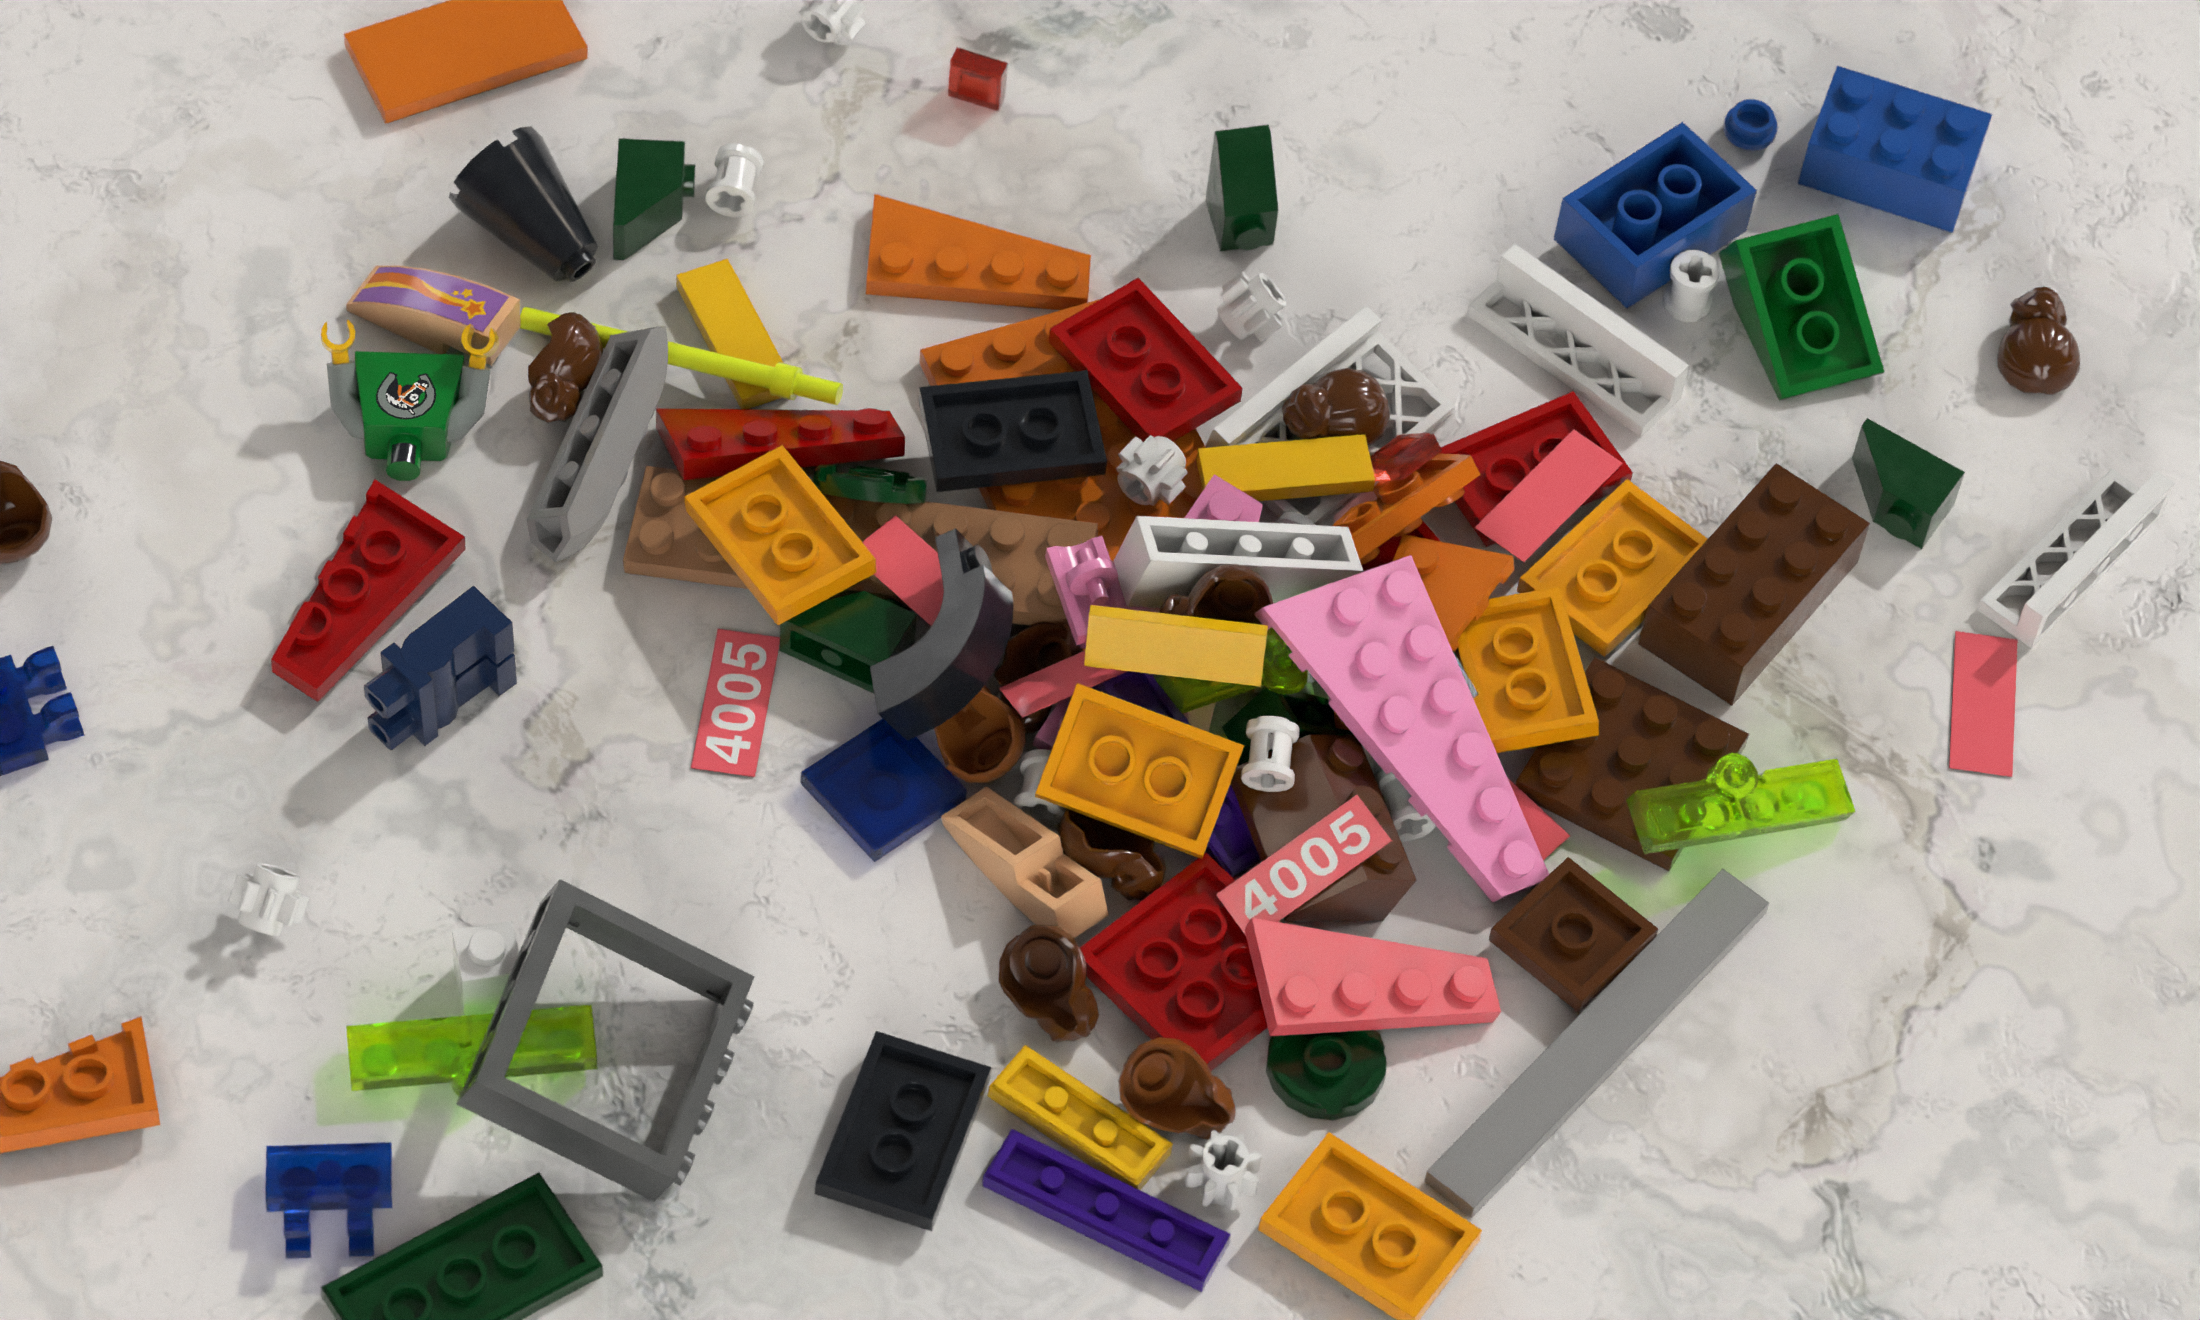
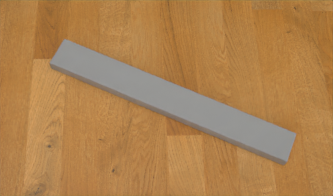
(1595, 1043)

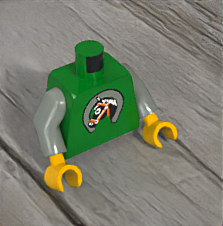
(408, 402)

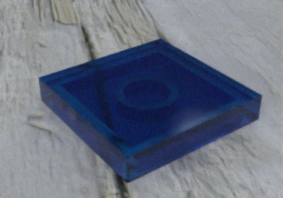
(882, 788)

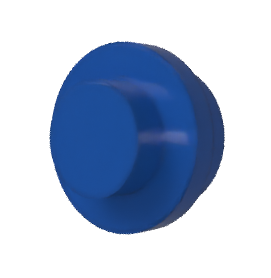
(1750, 125)

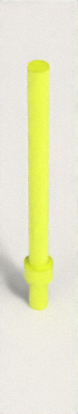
(782, 380)

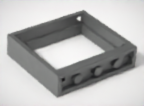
(564, 1130)

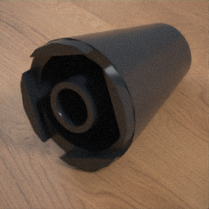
(527, 205)

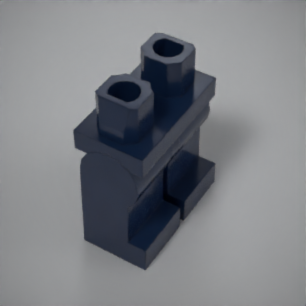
(441, 670)

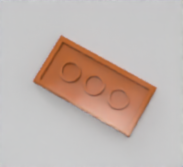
(460, 51)

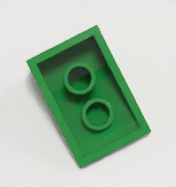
(1802, 306)

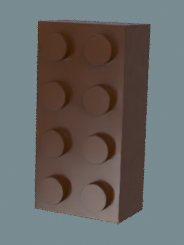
(1753, 584)

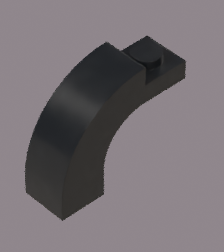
(958, 651)

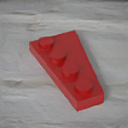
(722, 440)
(375, 577)

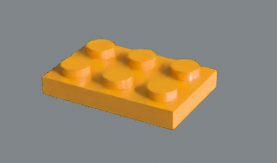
(780, 535)
(1615, 565)
(1528, 672)
(1139, 771)
(1369, 1229)

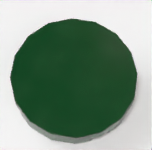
(871, 484)
(1327, 1072)

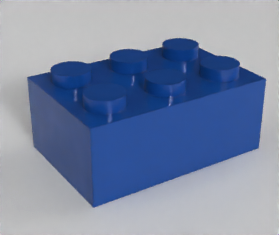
(1894, 149)
(1651, 209)

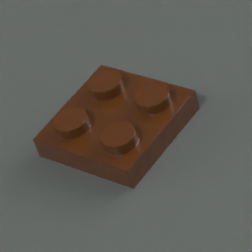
(1572, 934)

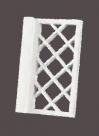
(1339, 350)

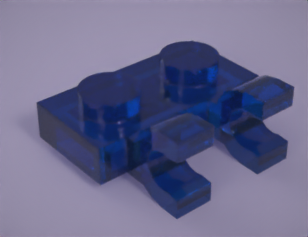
(21, 732)
(328, 1178)

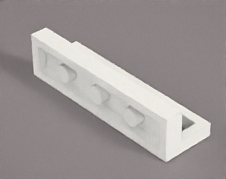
(1589, 335)
(2082, 564)

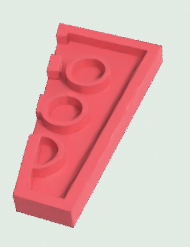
(1358, 983)

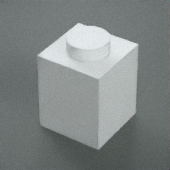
(483, 964)

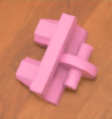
(1084, 578)

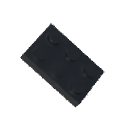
(1012, 431)
(903, 1131)

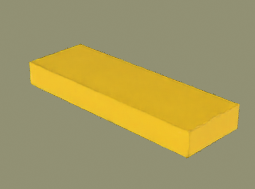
(729, 323)
(1291, 467)
(1175, 645)
(1079, 1119)

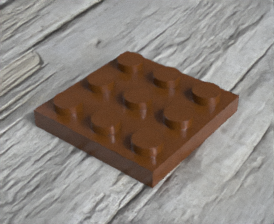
(1641, 745)

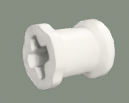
(735, 176)
(1693, 277)
(1259, 767)
(1032, 768)
(1404, 816)

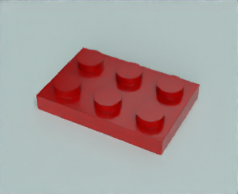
(1145, 363)
(1517, 445)

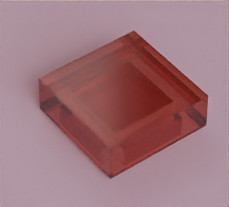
(977, 79)
(1404, 456)

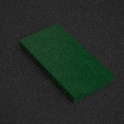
(480, 1265)

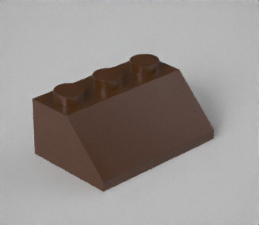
(1326, 776)

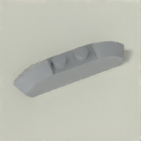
(600, 443)

